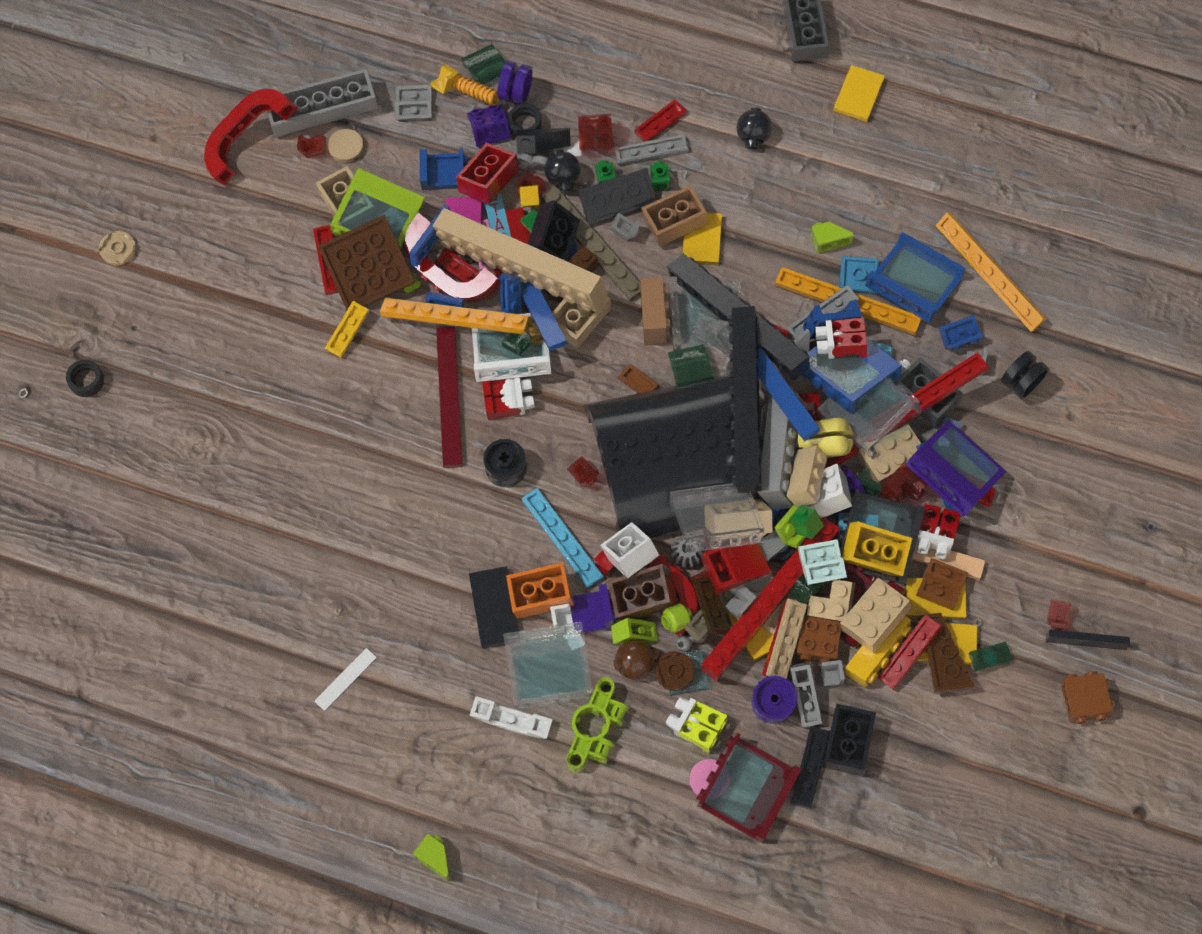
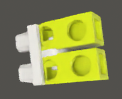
(697, 723)

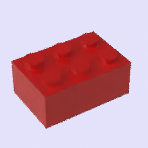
(487, 173)

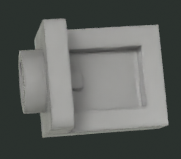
(625, 227)

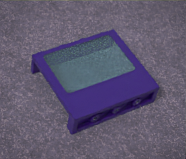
(955, 468)

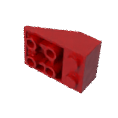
(734, 566)

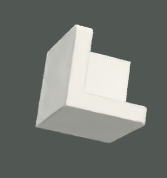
(561, 614)

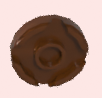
(674, 671)

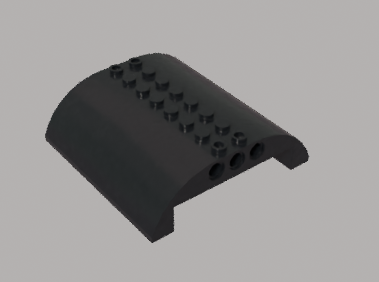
(664, 445)

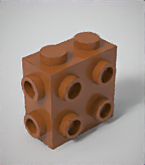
(818, 640)
(1087, 697)

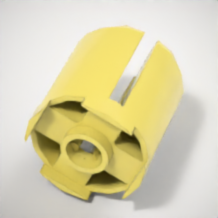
(832, 438)

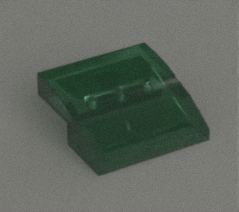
(484, 64)
(690, 364)

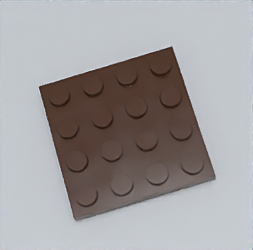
(367, 263)

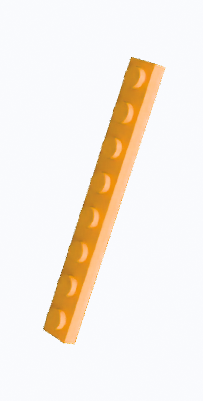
(991, 272)
(869, 308)
(454, 316)

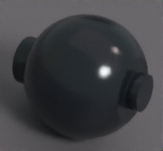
(754, 128)
(562, 169)

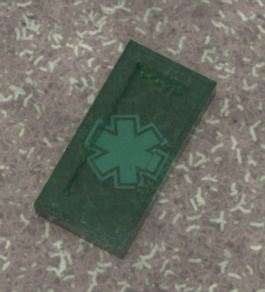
(990, 656)

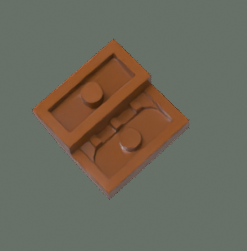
(942, 584)

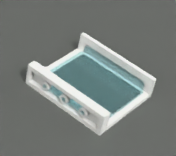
(498, 363)

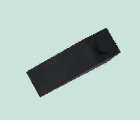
(542, 139)

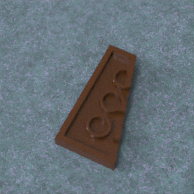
(945, 663)

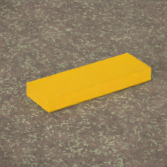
(347, 329)

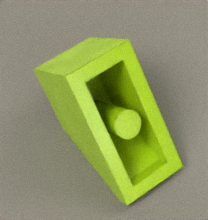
(830, 236)
(634, 629)
(433, 855)

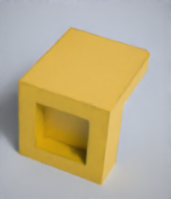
(445, 81)
(529, 197)

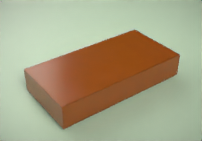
(637, 380)

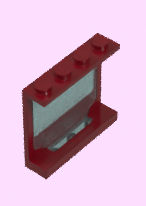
(747, 788)

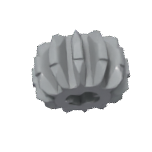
(685, 558)

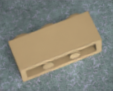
(806, 476)

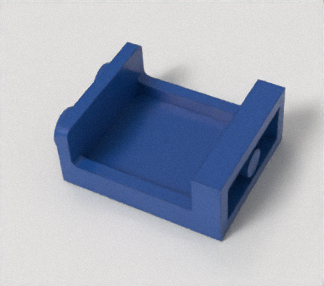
(440, 170)
(818, 319)

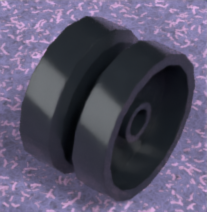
(1024, 374)
(505, 463)

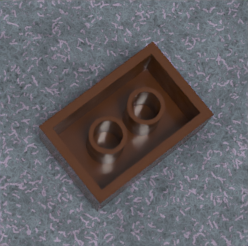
(643, 592)

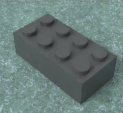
(806, 29)

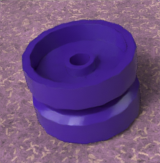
(515, 82)
(771, 711)

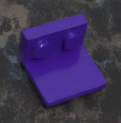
(489, 125)

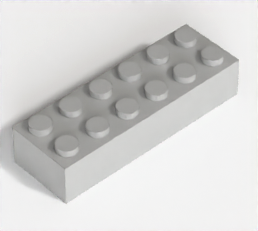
(326, 102)
(778, 455)

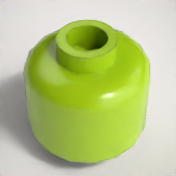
(676, 617)

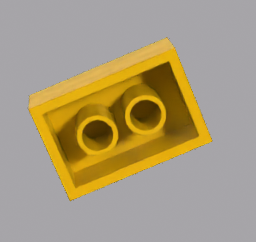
(876, 549)

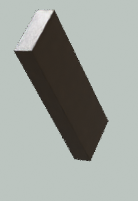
(711, 606)

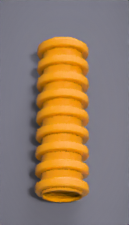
(475, 90)

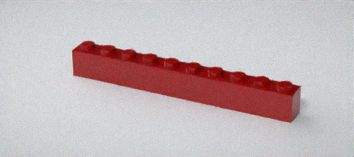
(762, 608)

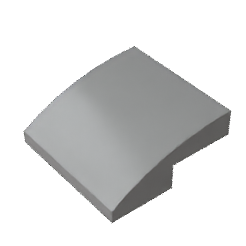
(413, 102)

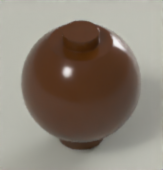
(635, 659)

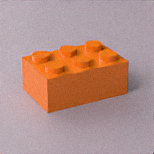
(539, 589)

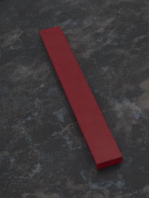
(449, 397)

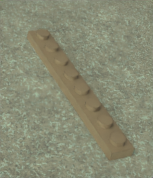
(606, 258)

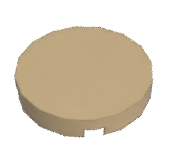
(345, 145)
(117, 248)

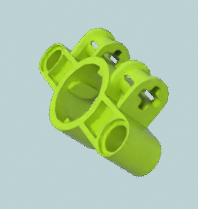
(591, 747)

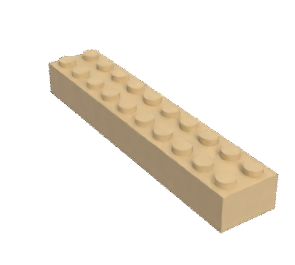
(520, 260)

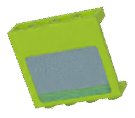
(373, 197)

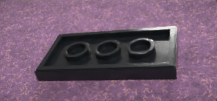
(617, 196)
(492, 606)

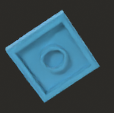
(855, 273)

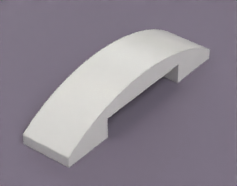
(510, 719)

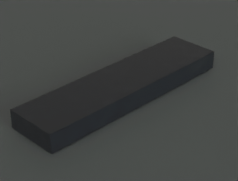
(1087, 639)
(810, 767)

